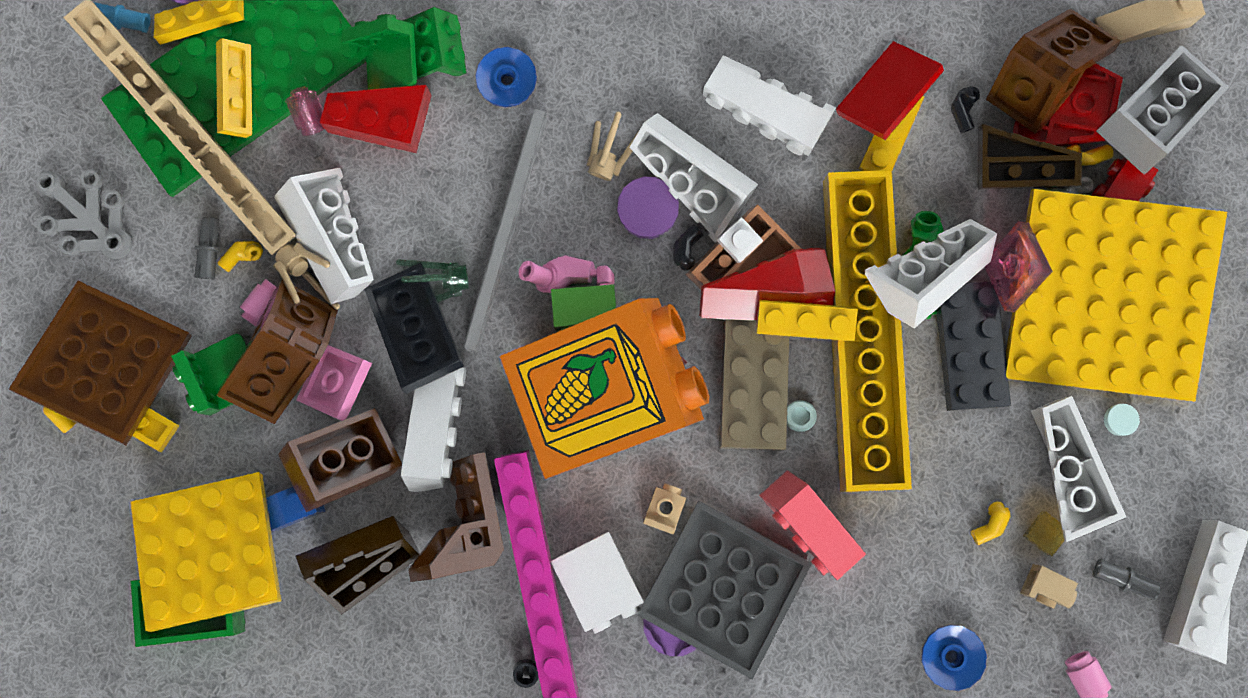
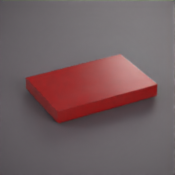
(889, 90)

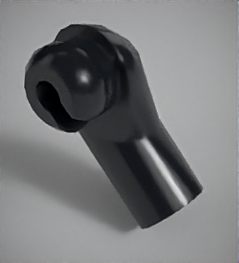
(961, 107)
(682, 248)

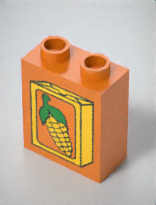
(605, 385)

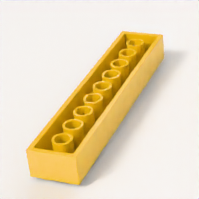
(871, 368)

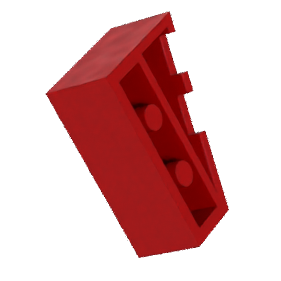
(379, 116)

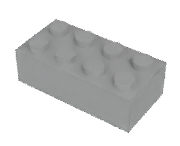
(1162, 110)

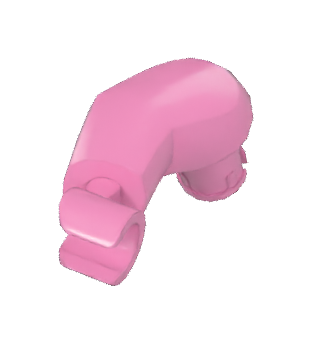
(563, 272)

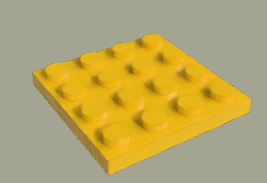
(204, 552)

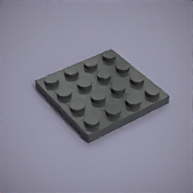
(724, 589)

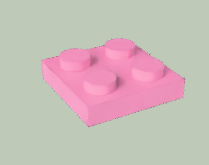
(334, 383)

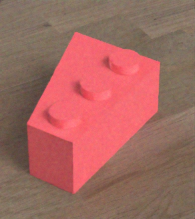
(813, 525)

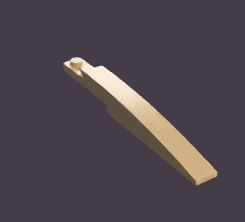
(180, 126)

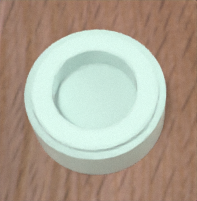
(800, 416)
(1121, 419)

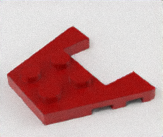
(1082, 112)

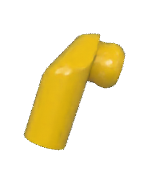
(1094, 155)
(240, 252)
(996, 526)

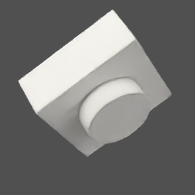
(739, 240)

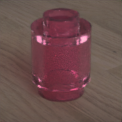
(305, 110)

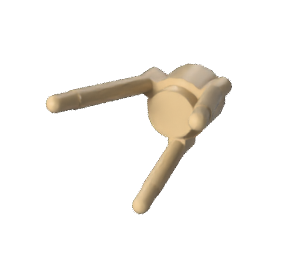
(604, 164)
(293, 261)

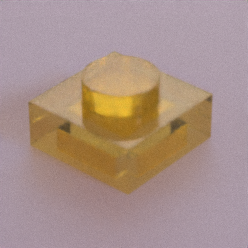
(1045, 533)

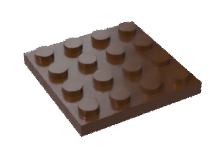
(100, 362)

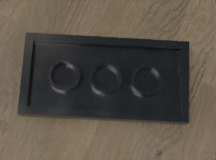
(413, 329)
(973, 349)

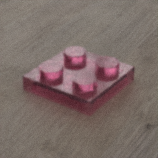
(1017, 266)

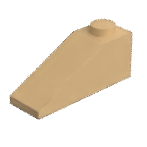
(1151, 18)

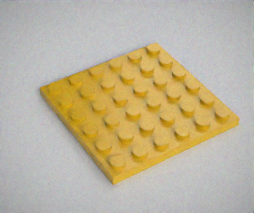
(1122, 295)

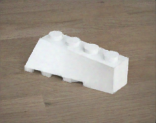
(767, 106)
(694, 174)
(323, 225)
(930, 274)
(432, 433)
(1080, 480)
(1204, 598)

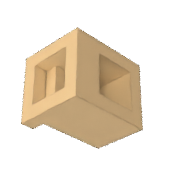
(656, 518)
(1049, 587)

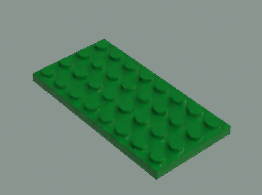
(290, 49)

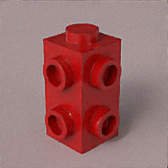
(1126, 181)

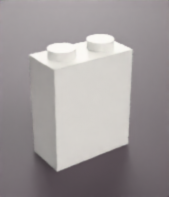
(598, 583)

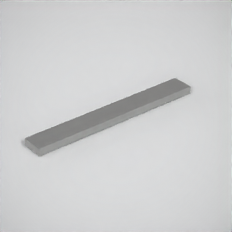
(505, 231)

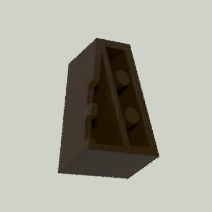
(1020, 162)
(358, 562)

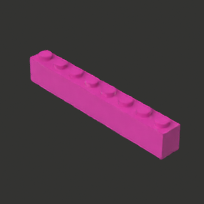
(536, 575)

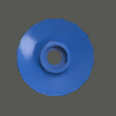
(503, 63)
(969, 662)

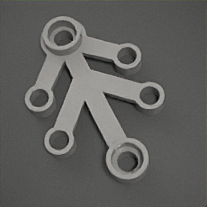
(87, 218)

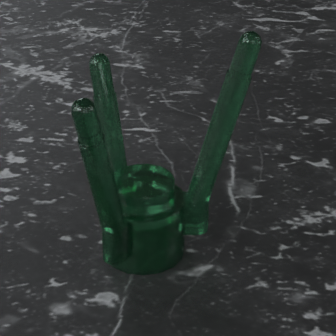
(452, 276)

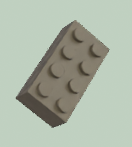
(753, 388)

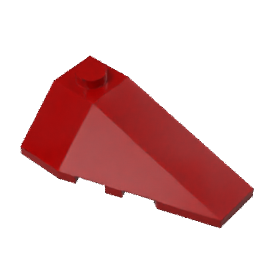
(795, 277)

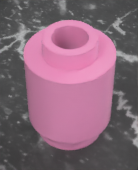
(257, 301)
(1087, 676)

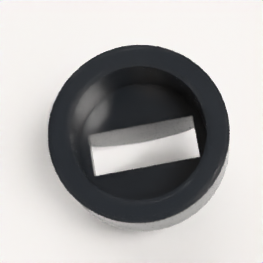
(518, 673)

